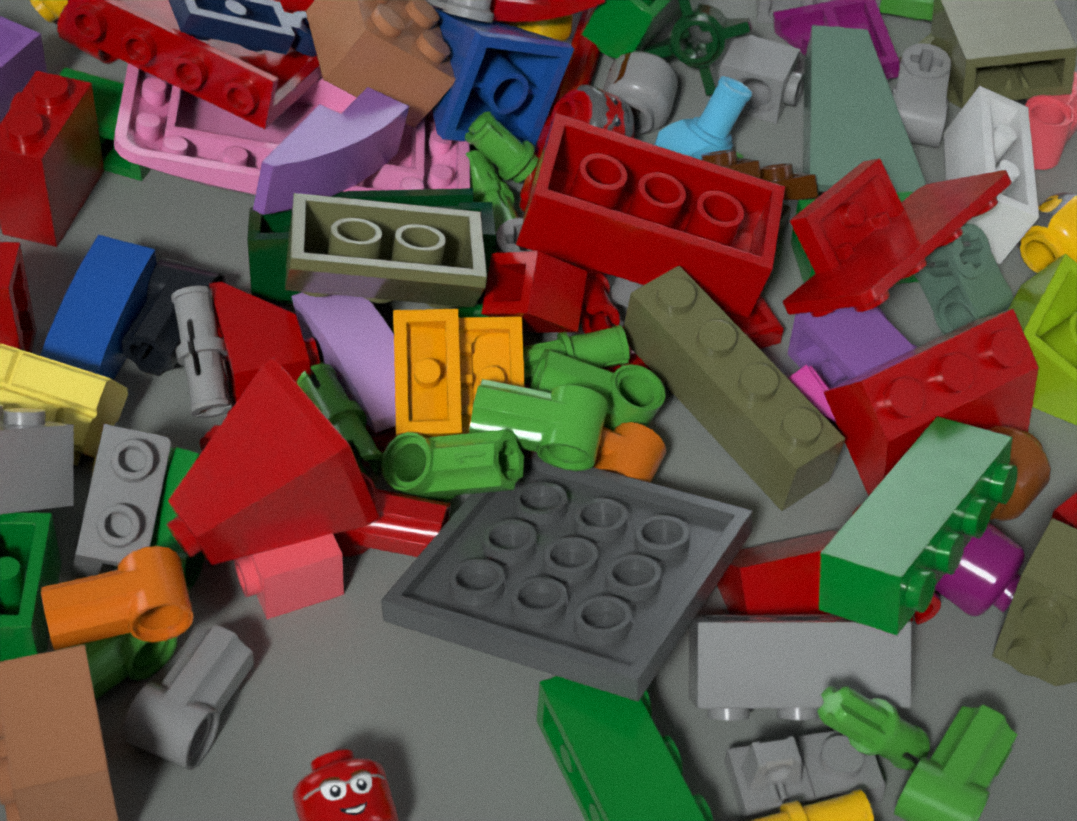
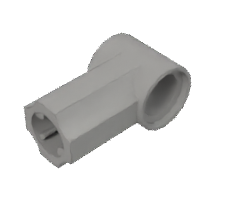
(184, 711)

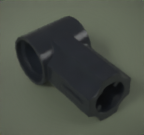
(155, 332)

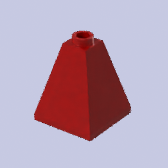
(269, 477)

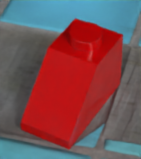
(255, 334)

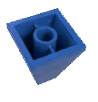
(501, 73)

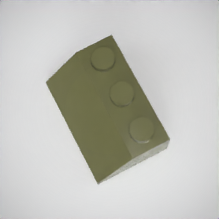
(385, 251)

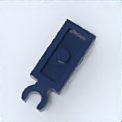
(250, 23)

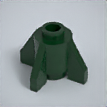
(696, 51)

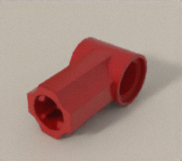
(403, 525)

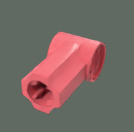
(1051, 125)

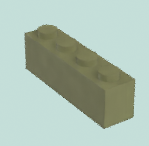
(732, 388)

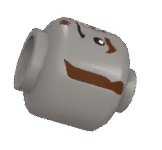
(646, 86)

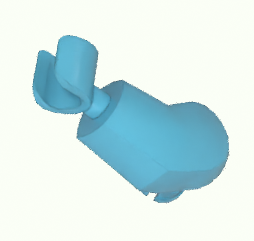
(712, 128)

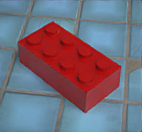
(651, 209)

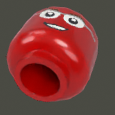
(344, 790)

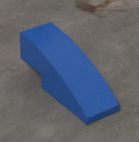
(101, 306)

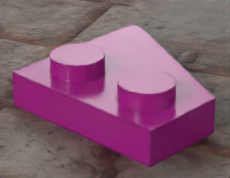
(796, 23)

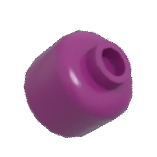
(985, 574)

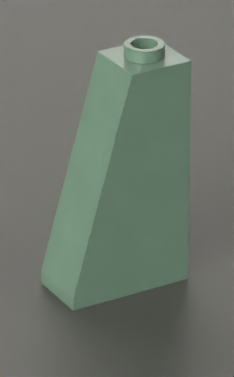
(851, 112)

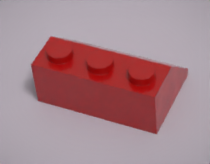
(969, 375)

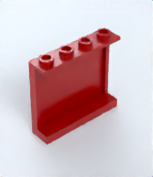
(220, 72)

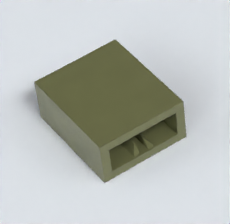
(1005, 47)

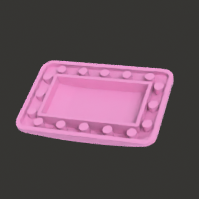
(212, 147)

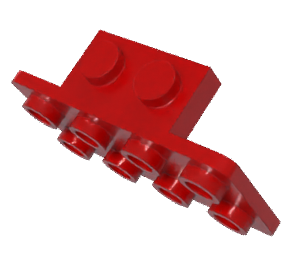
(869, 239)

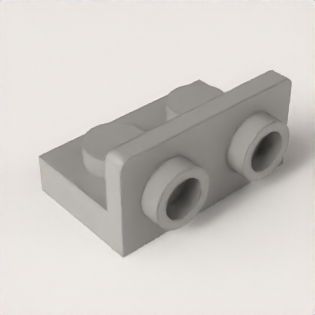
(121, 498)

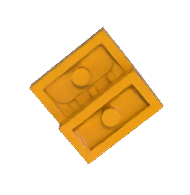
(443, 363)

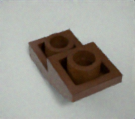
(796, 184)

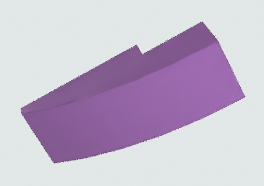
(331, 151)

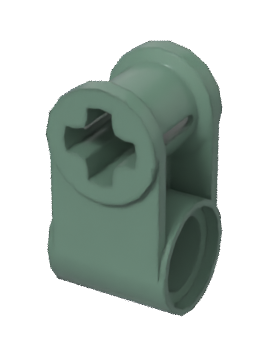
(964, 281)

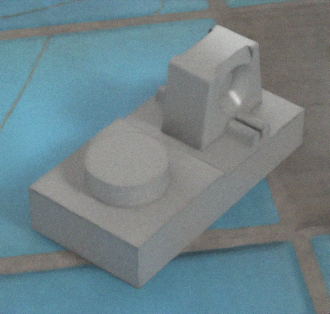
(800, 770)

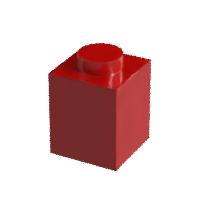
(537, 289)

